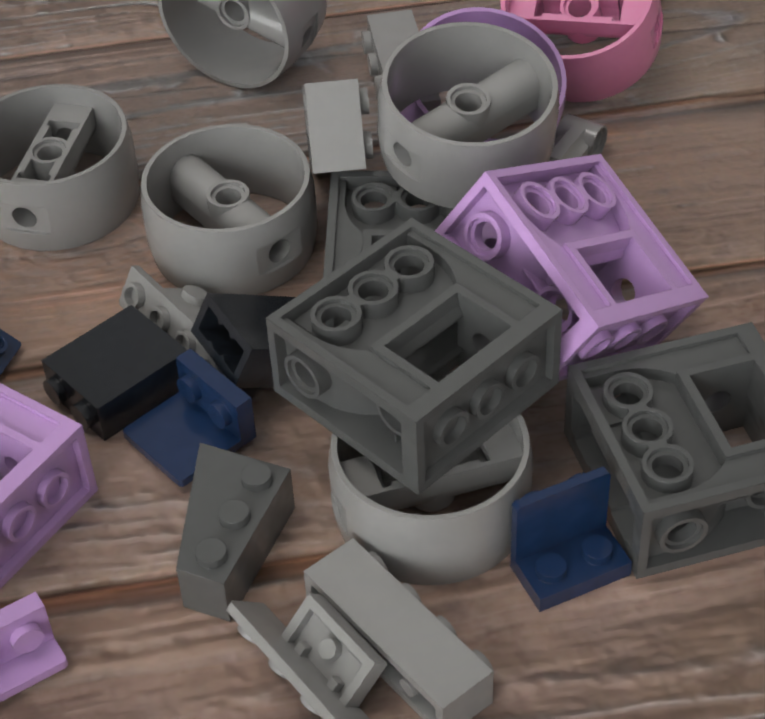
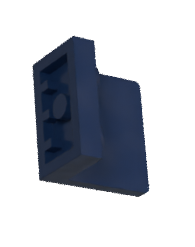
(204, 411)
(564, 541)

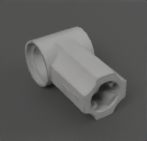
(578, 138)

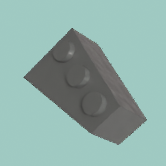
(230, 527)

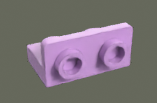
(27, 646)

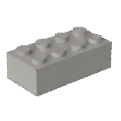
(335, 125)

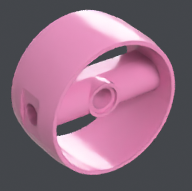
(611, 68)

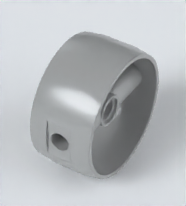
(215, 43)
(490, 84)
(46, 135)
(212, 180)
(433, 546)

